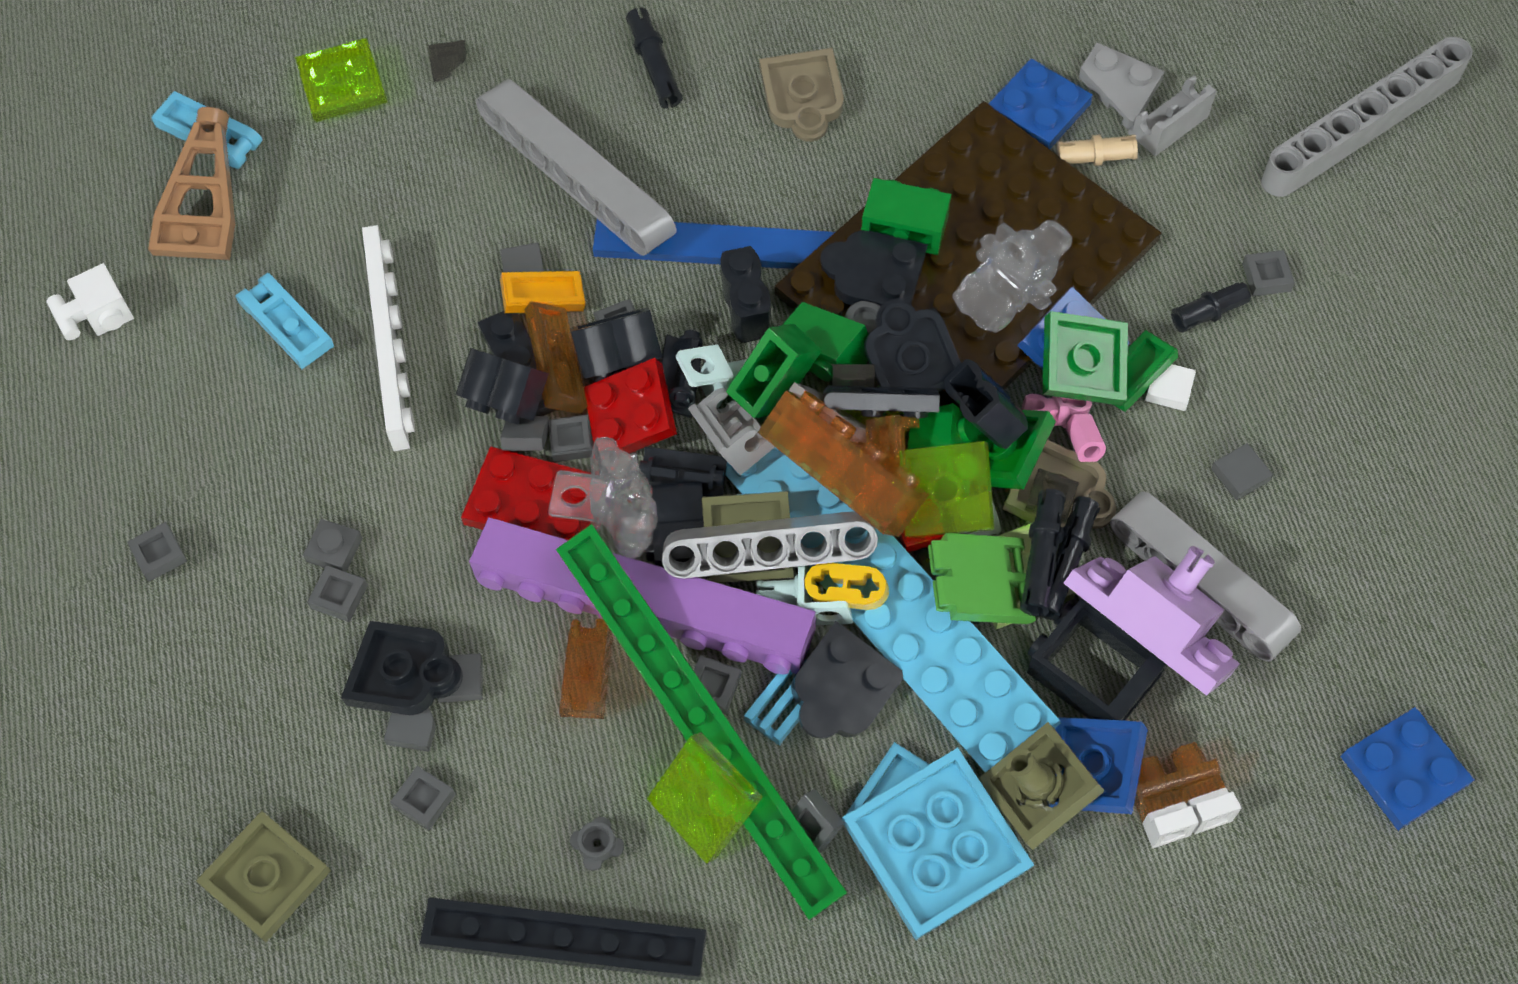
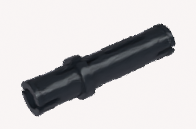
(649, 46)
(1045, 535)
(1069, 551)

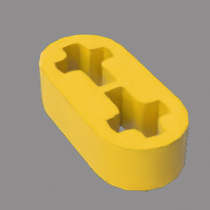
(848, 576)

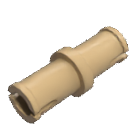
(1098, 149)

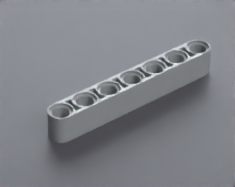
(1365, 116)
(576, 167)

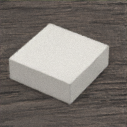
(1172, 388)

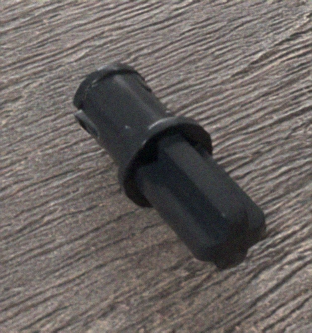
(1210, 306)

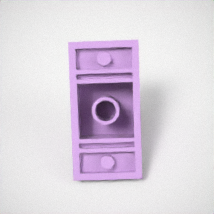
(1161, 612)

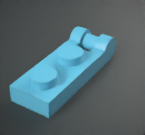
(179, 114)
(285, 321)

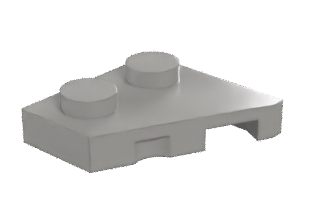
(1120, 81)

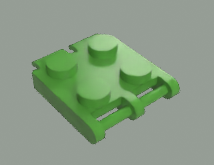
(978, 578)

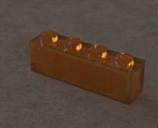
(843, 463)

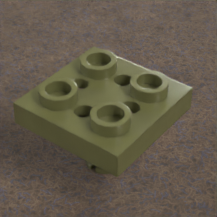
(1031, 774)

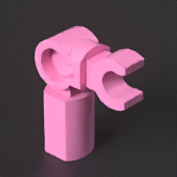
(1075, 417)

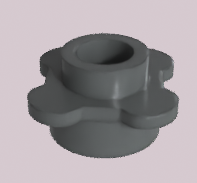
(600, 830)

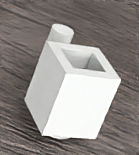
(95, 300)

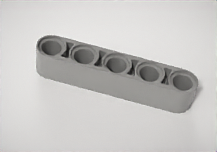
(751, 558)
(1250, 611)

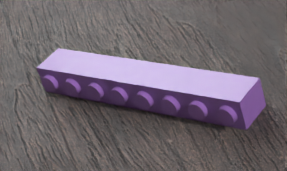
(689, 608)

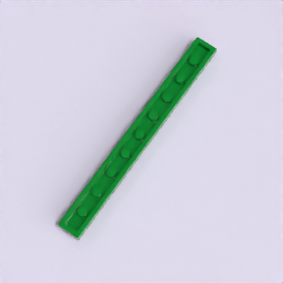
(695, 711)

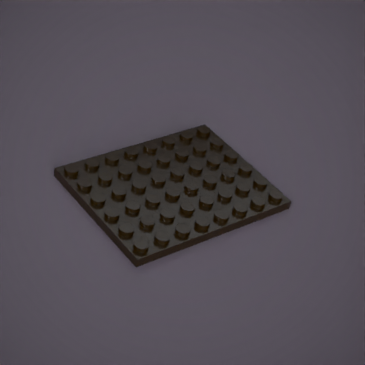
(995, 179)

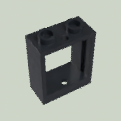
(1070, 691)

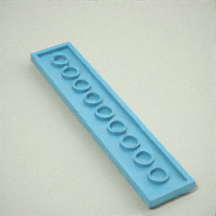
(940, 658)

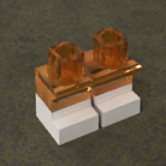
(1184, 800)

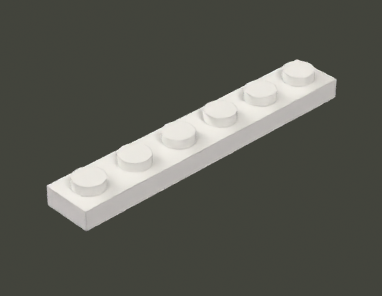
(390, 350)

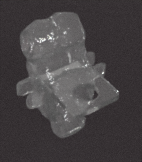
(1013, 274)
(615, 497)

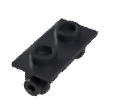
(679, 390)
(675, 466)

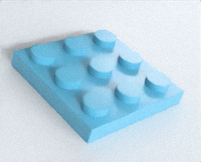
(937, 843)

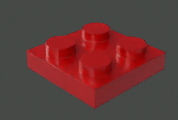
(631, 407)

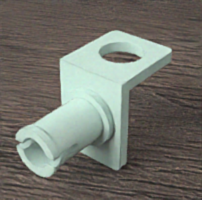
(715, 372)
(794, 592)

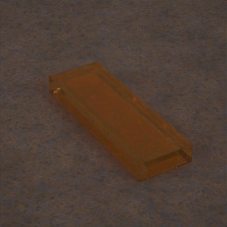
(557, 356)

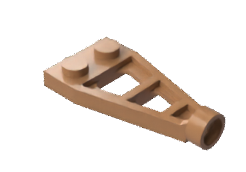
(197, 235)

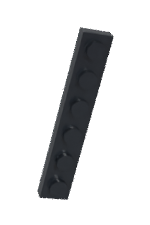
(564, 938)

